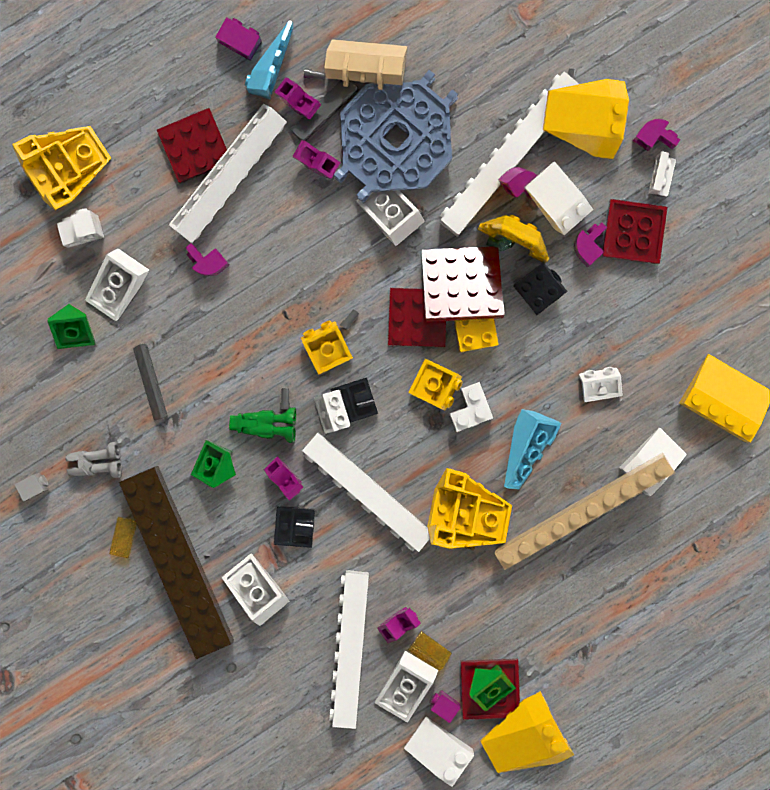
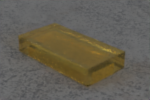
(123, 537)

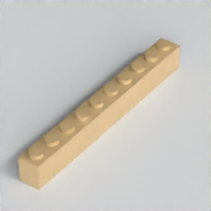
(584, 511)

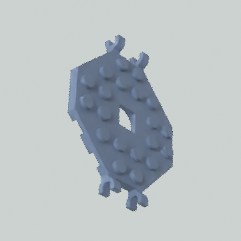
(418, 158)

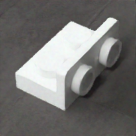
(662, 174)
(601, 384)
(332, 411)

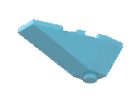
(266, 71)
(529, 439)

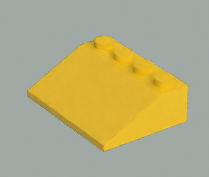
(727, 398)

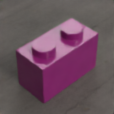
(238, 38)

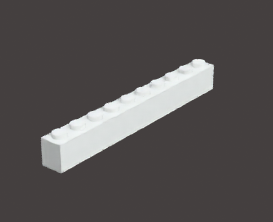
(507, 157)

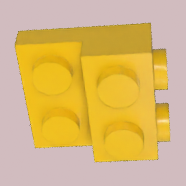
(326, 347)
(436, 385)

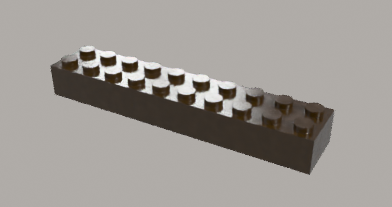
(176, 562)

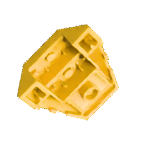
(589, 116)
(61, 163)
(518, 232)
(466, 513)
(526, 738)

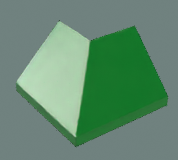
(70, 328)
(213, 465)
(490, 687)

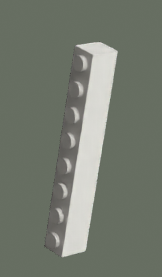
(228, 173)
(367, 491)
(350, 649)

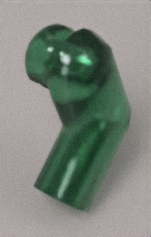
(502, 244)

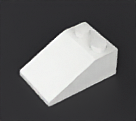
(558, 199)
(392, 214)
(116, 283)
(656, 444)
(255, 590)
(406, 686)
(439, 751)

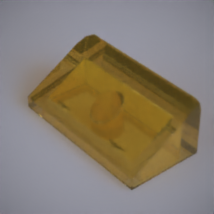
(430, 651)

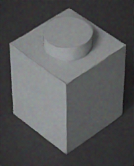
(32, 486)

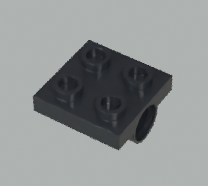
(540, 288)
(357, 399)
(294, 526)

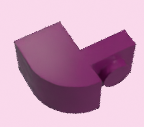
(297, 99)
(654, 131)
(316, 160)
(516, 180)
(585, 246)
(210, 264)
(284, 478)
(398, 624)

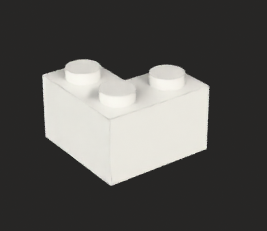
(80, 228)
(476, 410)

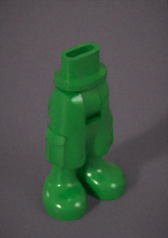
(262, 424)

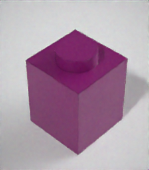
(444, 706)

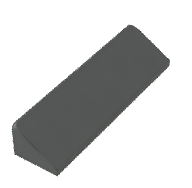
(330, 105)
(150, 382)

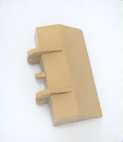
(365, 62)

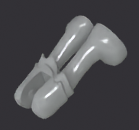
(87, 467)

